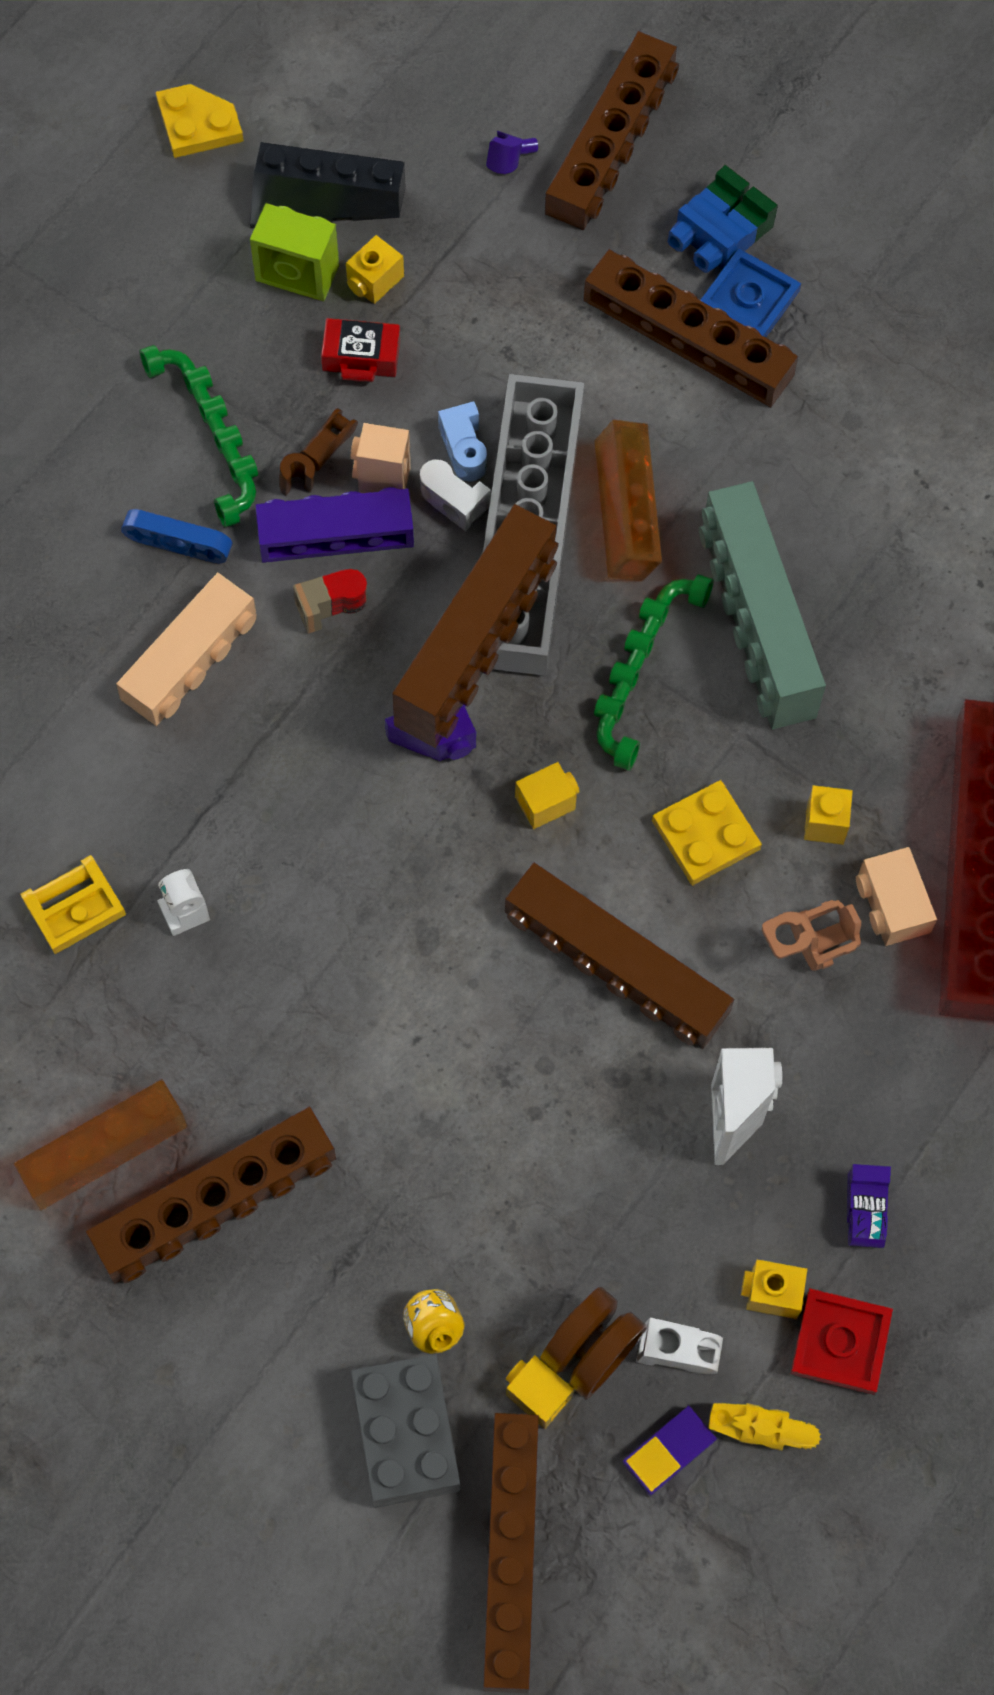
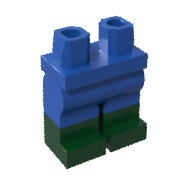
(722, 220)

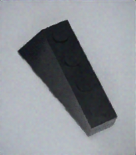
(326, 184)

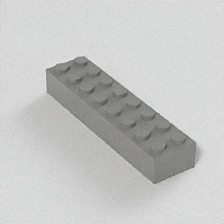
(537, 474)

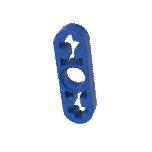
(176, 536)

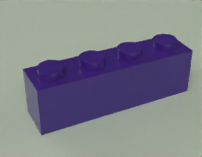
(335, 525)

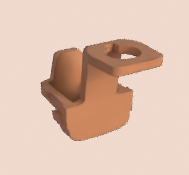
(813, 943)

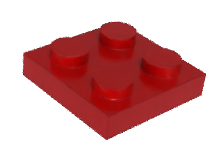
(841, 1341)

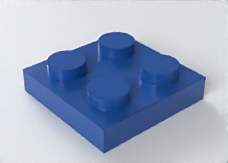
(752, 292)

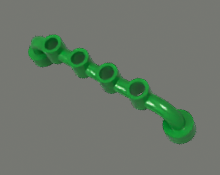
(212, 411)
(640, 646)

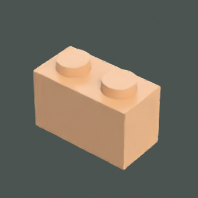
(381, 458)
(896, 896)

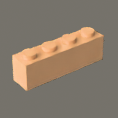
(187, 649)

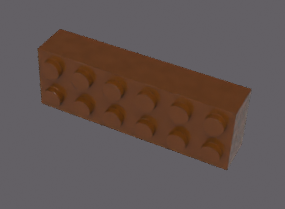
(475, 627)

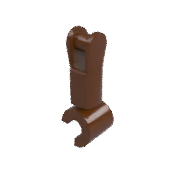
(316, 452)

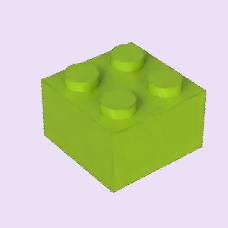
(295, 251)

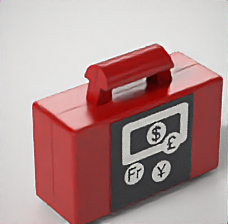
(360, 349)

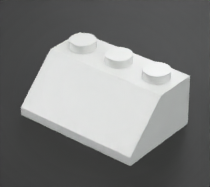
(741, 1096)

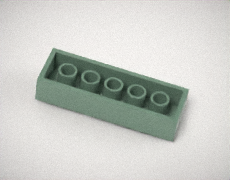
(761, 606)

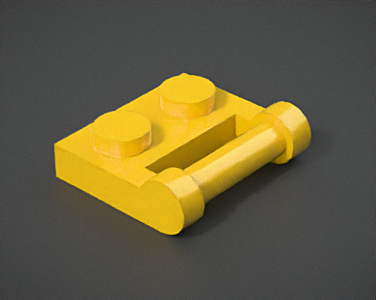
(79, 913)

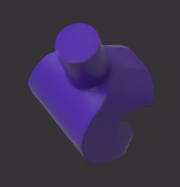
(506, 150)

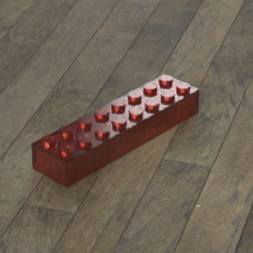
(969, 906)

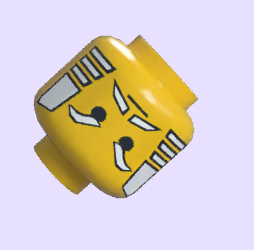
(433, 1321)

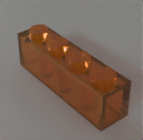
(628, 501)
(101, 1144)

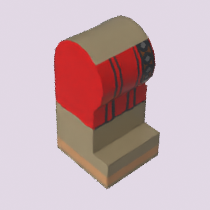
(330, 596)

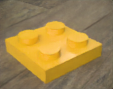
(706, 832)

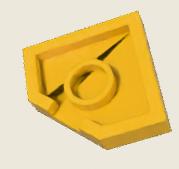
(197, 120)

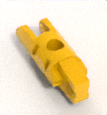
(761, 1426)

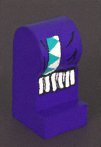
(867, 1205)

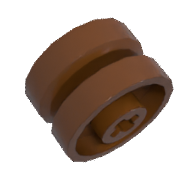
(588, 1338)

